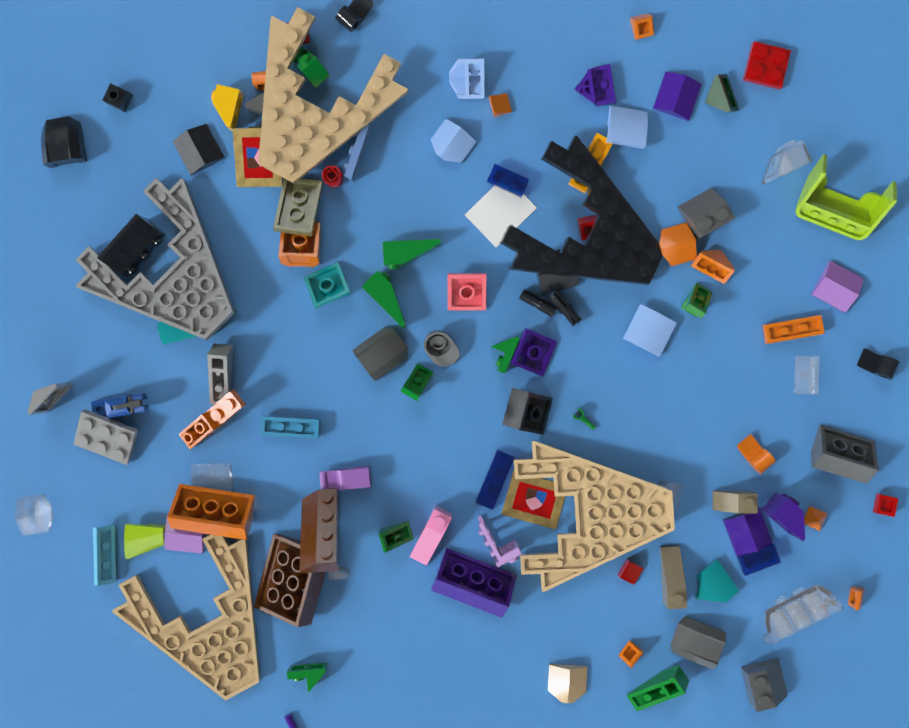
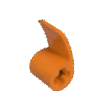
(758, 458)

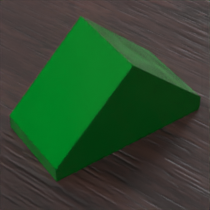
(395, 536)

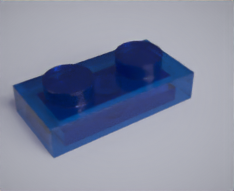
(508, 180)
(758, 560)

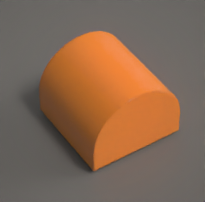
(258, 80)

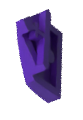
(598, 86)

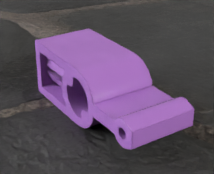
(346, 478)

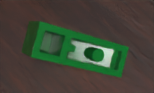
(403, 252)
(382, 291)
(659, 688)

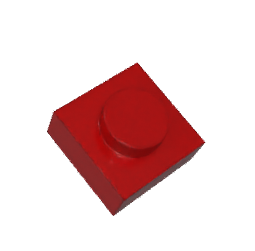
(885, 505)

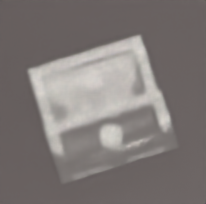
(212, 476)

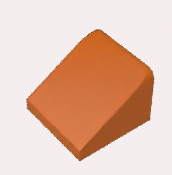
(642, 26)
(500, 105)
(856, 597)

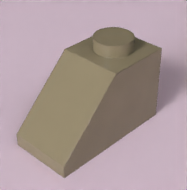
(735, 501)

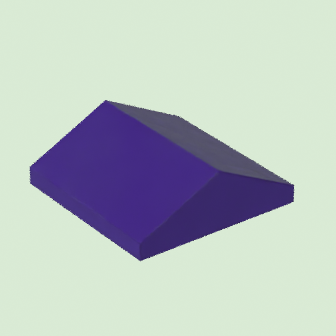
(677, 95)
(534, 352)
(747, 532)

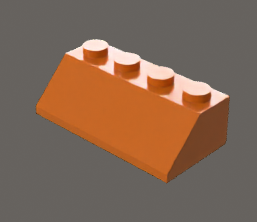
(212, 511)

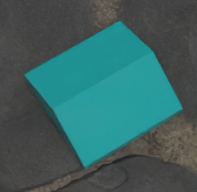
(327, 285)

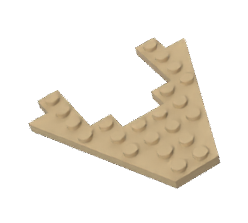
(297, 132)
(220, 651)

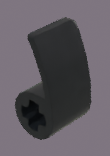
(353, 15)
(878, 365)

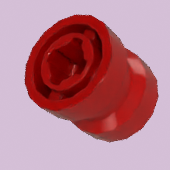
(333, 180)

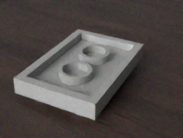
(105, 436)

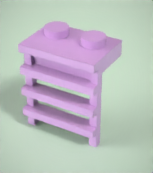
(507, 553)

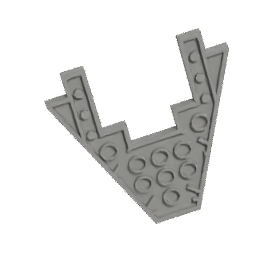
(189, 293)

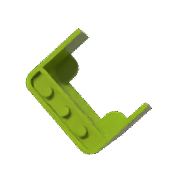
(840, 212)

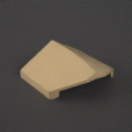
(567, 682)

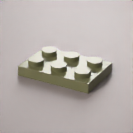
(298, 207)

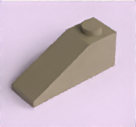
(673, 578)

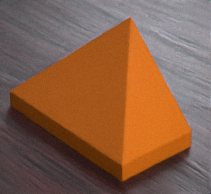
(714, 264)

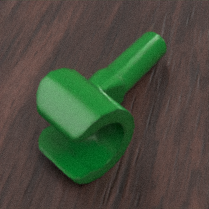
(585, 420)

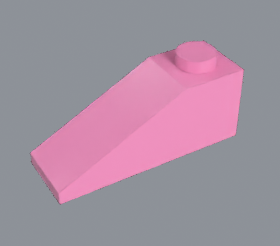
(431, 535)

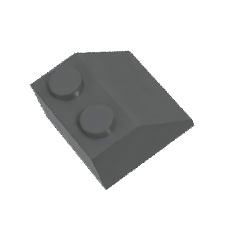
(705, 213)
(764, 684)

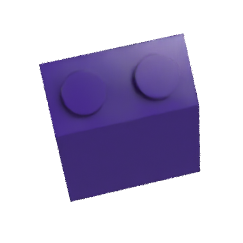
(787, 514)

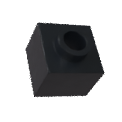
(121, 101)

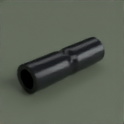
(540, 304)

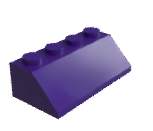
(474, 583)

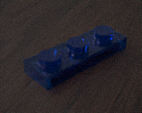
(494, 479)

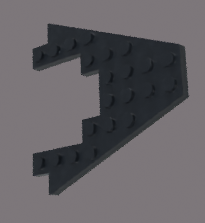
(618, 244)

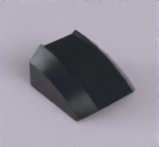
(62, 142)

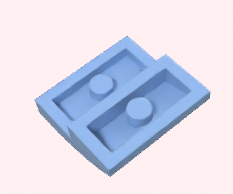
(627, 127)
(650, 330)

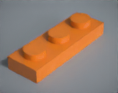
(793, 329)

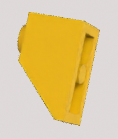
(228, 104)

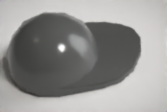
(441, 348)

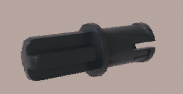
(565, 308)

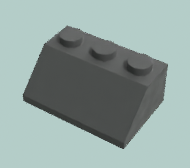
(844, 454)

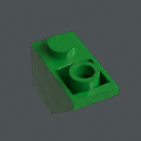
(310, 67)

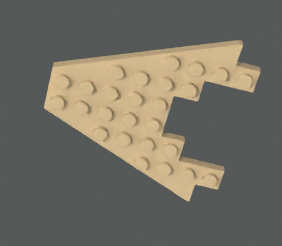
(611, 513)

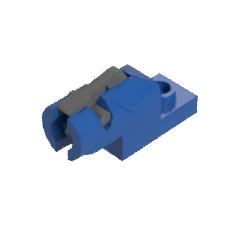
(120, 405)

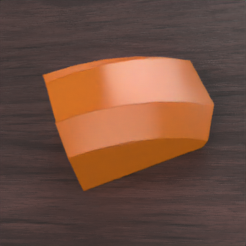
(300, 249)

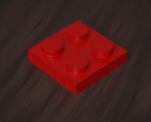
(766, 65)

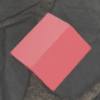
(466, 291)

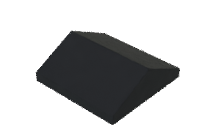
(198, 148)

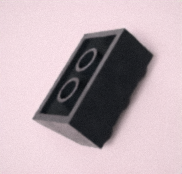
(132, 245)

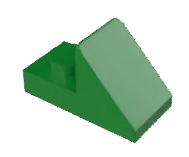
(697, 301)
(508, 348)
(417, 382)
(312, 672)

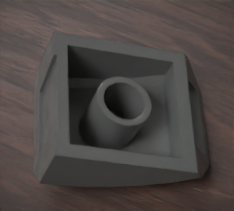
(381, 352)
(698, 642)

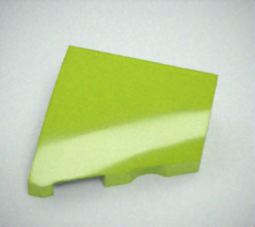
(142, 538)

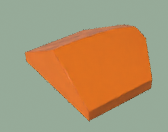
(678, 244)

